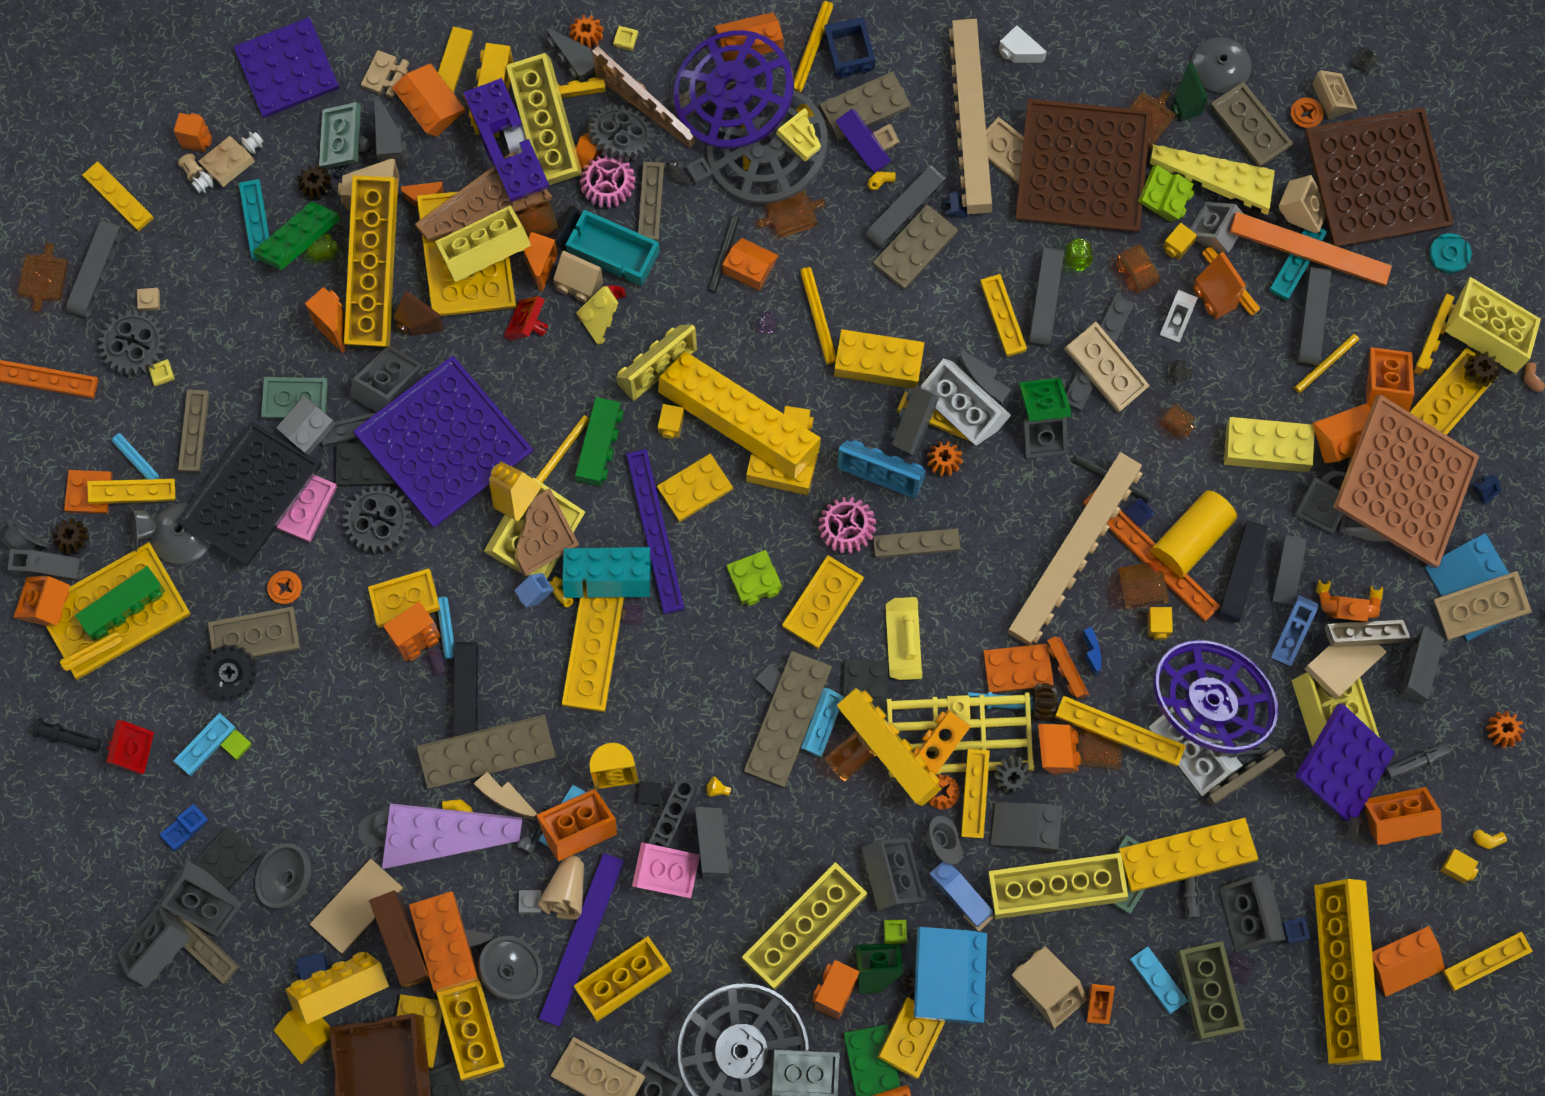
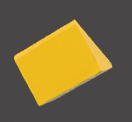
(303, 1038)

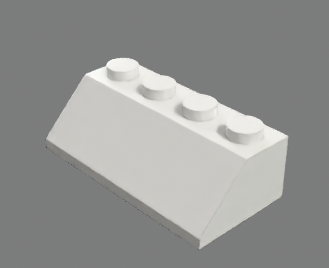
(965, 402)
(1197, 762)

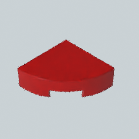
(617, 291)

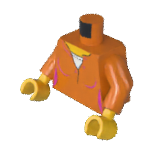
(1348, 607)

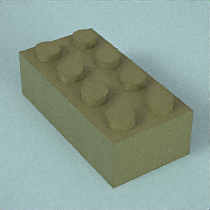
(1210, 991)

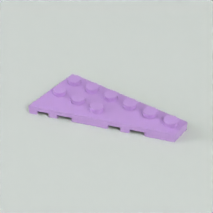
(432, 833)

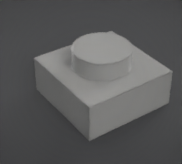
(529, 901)

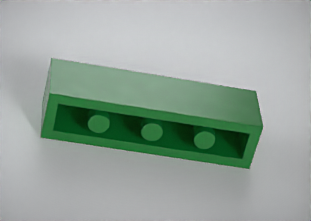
(598, 442)
(120, 603)

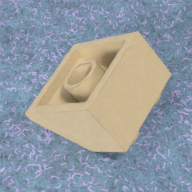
(1303, 204)
(577, 277)

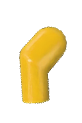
(880, 178)
(556, 583)
(458, 805)
(1488, 841)

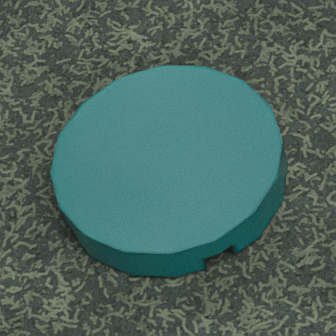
(1447, 260)

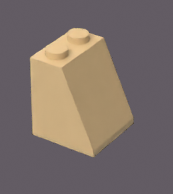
(383, 169)
(1050, 986)

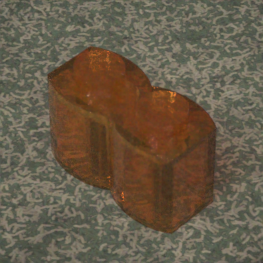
(1138, 268)

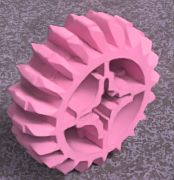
(595, 192)
(851, 517)

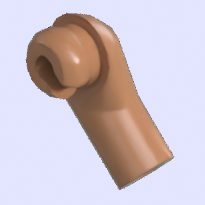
(1531, 379)

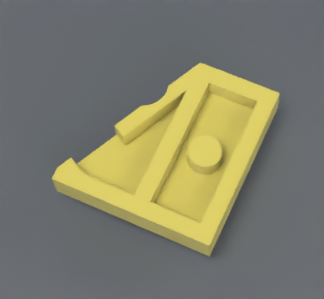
(800, 135)
(598, 313)

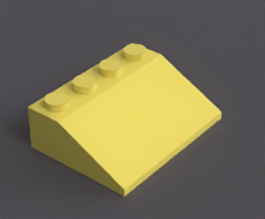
(1493, 325)
(650, 366)
(505, 538)
(1318, 704)

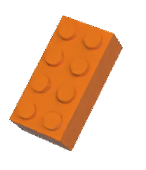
(444, 942)

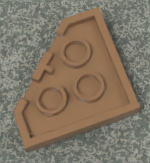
(543, 534)

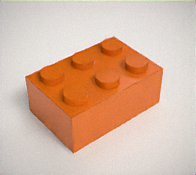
(412, 632)
(837, 987)

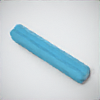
(134, 457)
(446, 628)

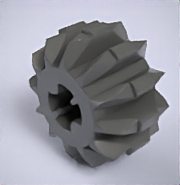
(1020, 777)

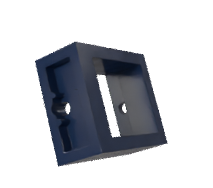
(845, 29)

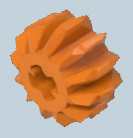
(586, 31)
(938, 452)
(1497, 725)

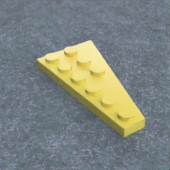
(1221, 176)

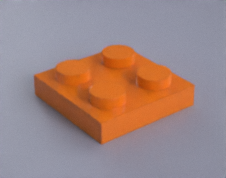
(77, 492)

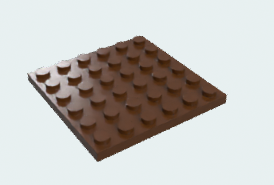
(1083, 165)
(1378, 177)

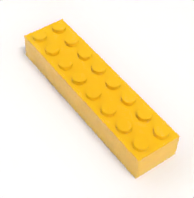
(371, 261)
(739, 415)
(1347, 972)

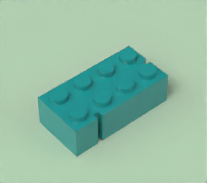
(613, 247)
(607, 572)

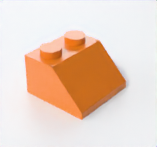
(540, 258)
(749, 263)
(42, 600)
(1059, 748)

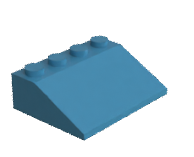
(880, 468)
(1466, 567)
(950, 975)

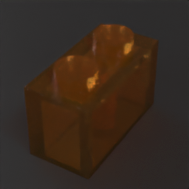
(850, 756)

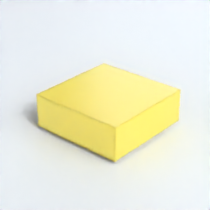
(625, 38)
(161, 373)

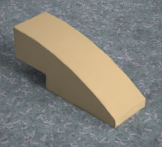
(505, 797)

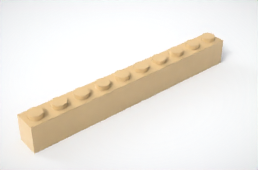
(972, 116)
(1075, 549)

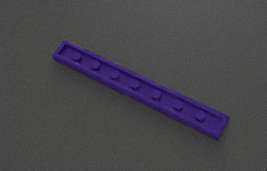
(655, 531)
(581, 940)

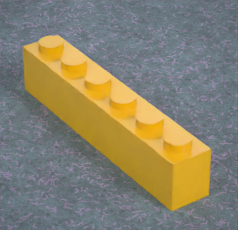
(889, 747)

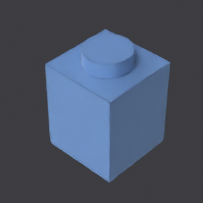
(534, 590)

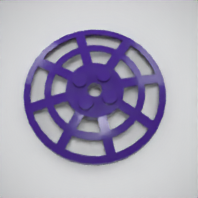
(739, 96)
(1218, 692)

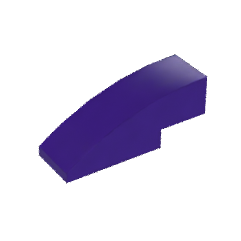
(863, 140)

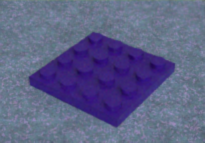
(286, 67)
(1345, 763)

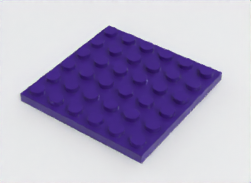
(442, 441)

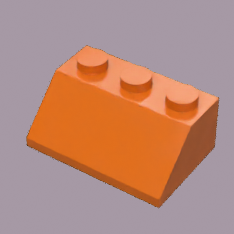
(763, 24)
(429, 99)
(328, 316)
(1340, 433)
(1402, 816)
(577, 824)
(1407, 961)

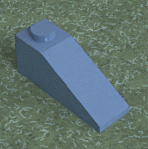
(1295, 630)
(960, 893)

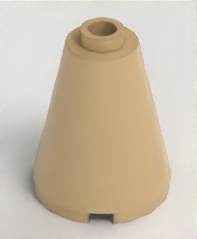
(565, 890)

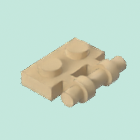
(379, 72)

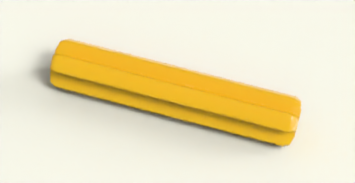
(90, 651)

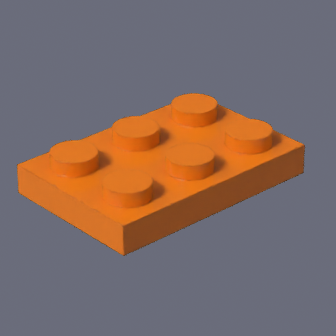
(1017, 668)

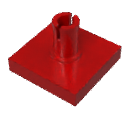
(525, 319)
(130, 747)

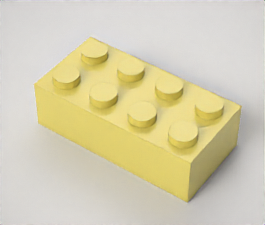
(483, 243)
(1269, 444)

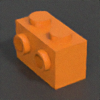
(192, 132)

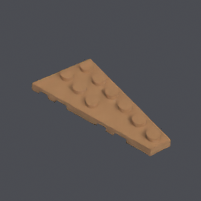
(637, 95)
(474, 203)

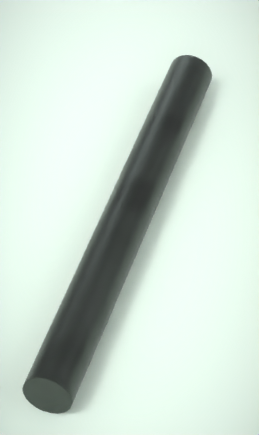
(723, 253)
(1102, 472)

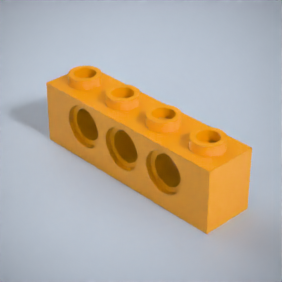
(958, 729)

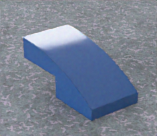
(1092, 657)
(184, 828)

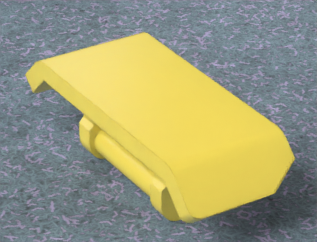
(903, 638)

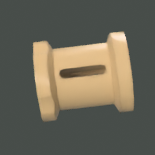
(190, 166)

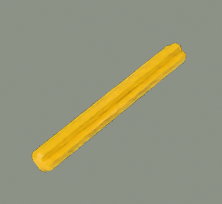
(812, 46)
(818, 315)

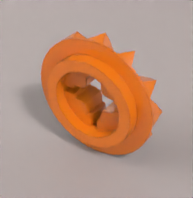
(1307, 104)
(283, 578)
(952, 792)

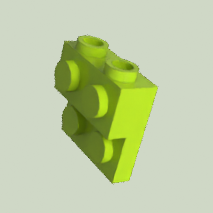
(1166, 194)
(754, 578)

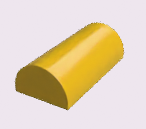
(1195, 533)
(612, 766)
(622, 978)
(470, 1031)

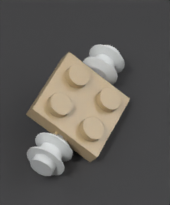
(226, 161)

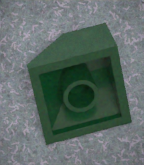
(1190, 95)
(878, 966)

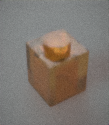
(1178, 421)

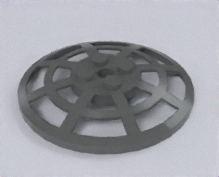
(768, 155)
(734, 1035)

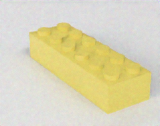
(544, 117)
(1058, 886)
(804, 926)

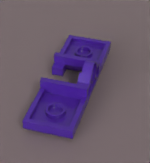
(495, 112)

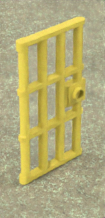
(961, 707)

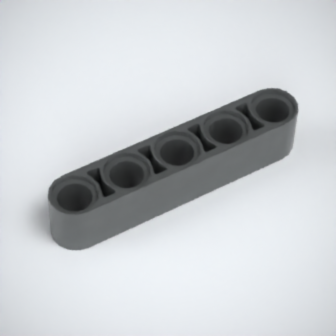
(906, 206)
(94, 268)
(1046, 296)
(1313, 316)
(667, 818)

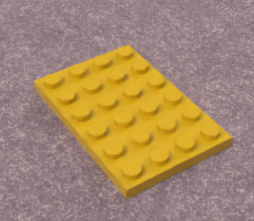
(479, 292)
(138, 628)

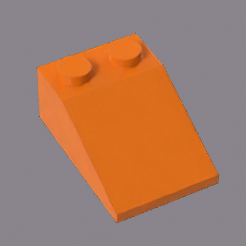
(1219, 287)
(1391, 376)

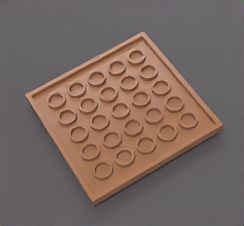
(1406, 481)

